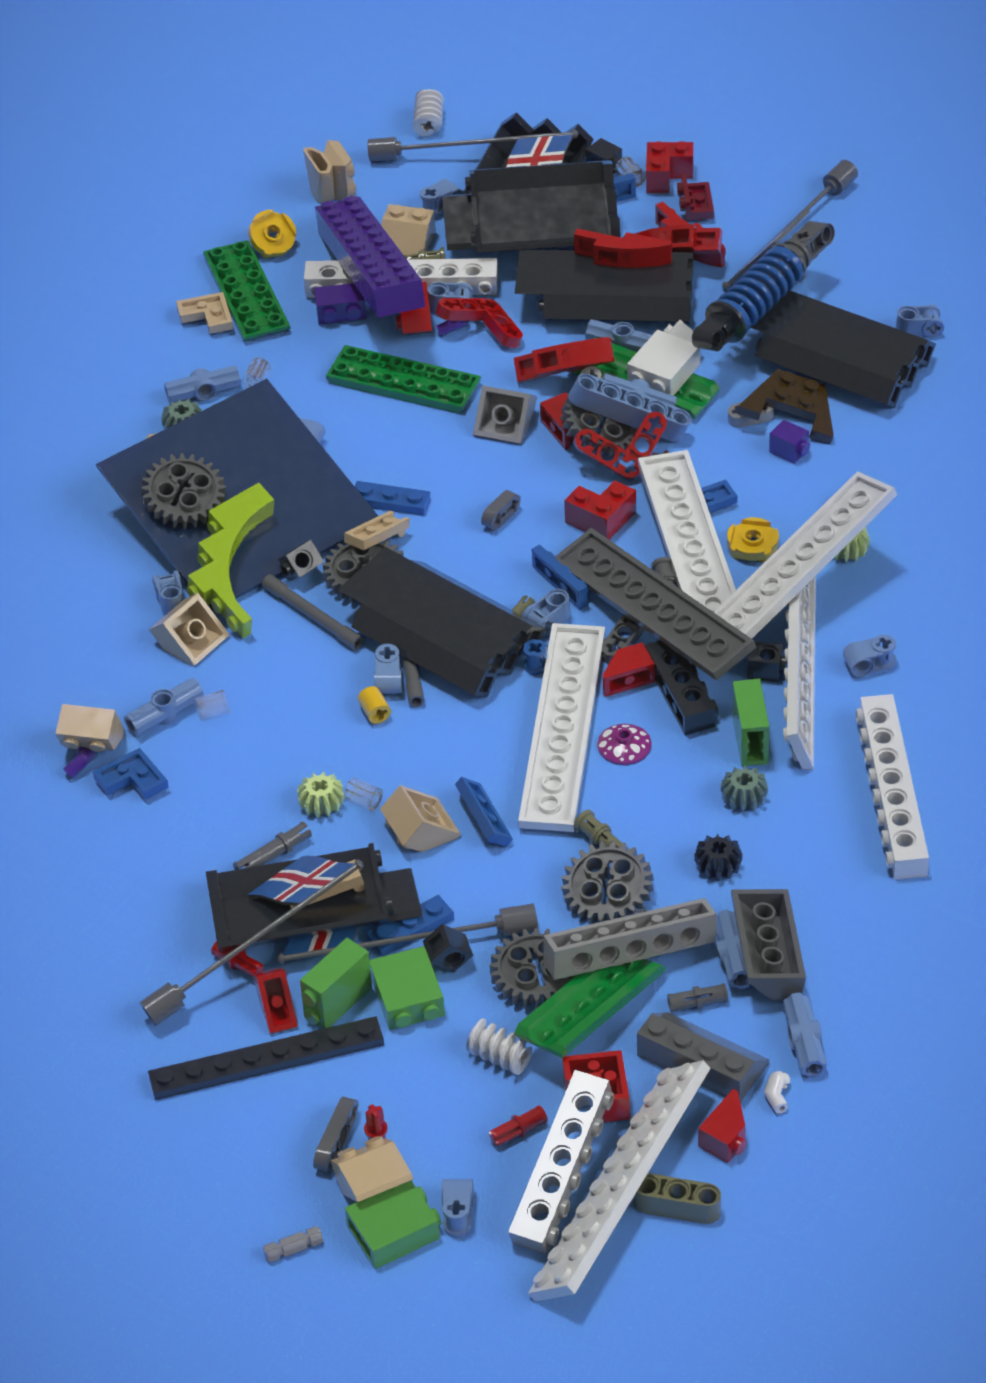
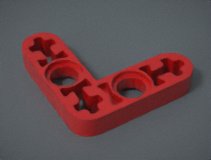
(482, 310)
(630, 453)

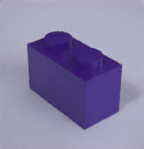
(339, 303)

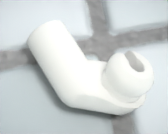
(773, 1089)

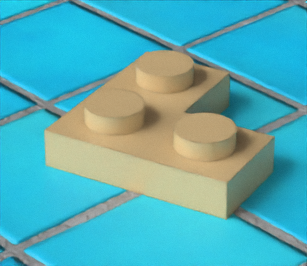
(208, 307)

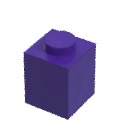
(789, 441)

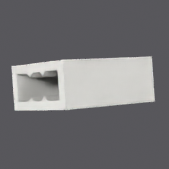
(664, 362)

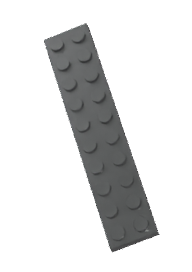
(656, 604)

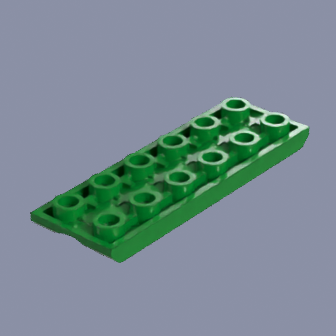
(246, 290)
(402, 379)
(692, 395)
(585, 1005)

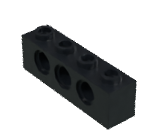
(682, 689)

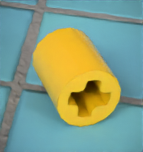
(374, 705)

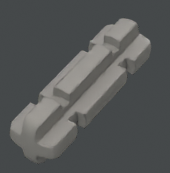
(293, 1244)

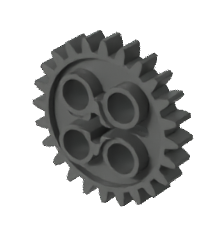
(579, 419)
(164, 480)
(347, 561)
(581, 882)
(516, 974)

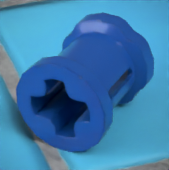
(535, 660)

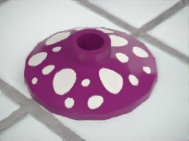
(624, 744)

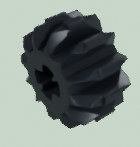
(718, 857)

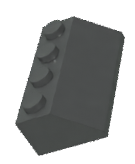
(769, 941)
(674, 1041)

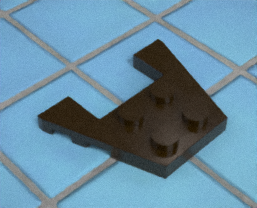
(795, 396)

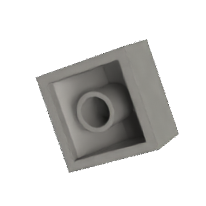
(504, 414)

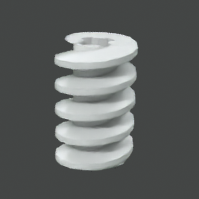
(428, 112)
(498, 1048)

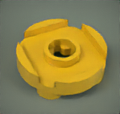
(269, 246)
(740, 541)

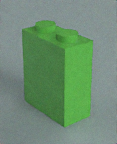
(750, 722)
(336, 984)
(407, 988)
(393, 1223)

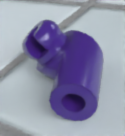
(449, 326)
(83, 758)

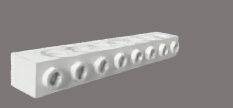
(479, 273)
(893, 787)

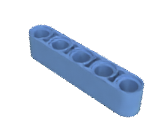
(627, 406)

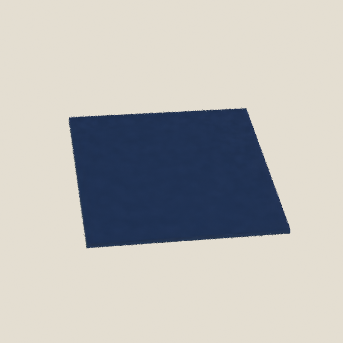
(251, 442)

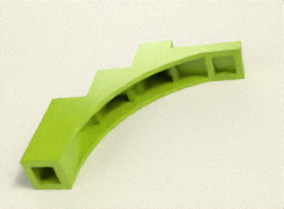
(229, 526)

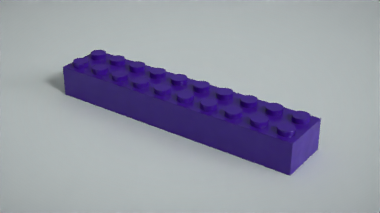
(369, 256)

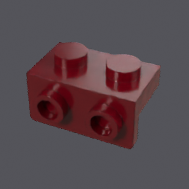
(695, 199)

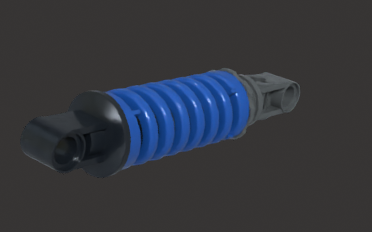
(761, 287)

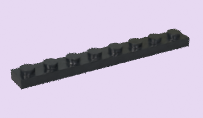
(265, 1058)

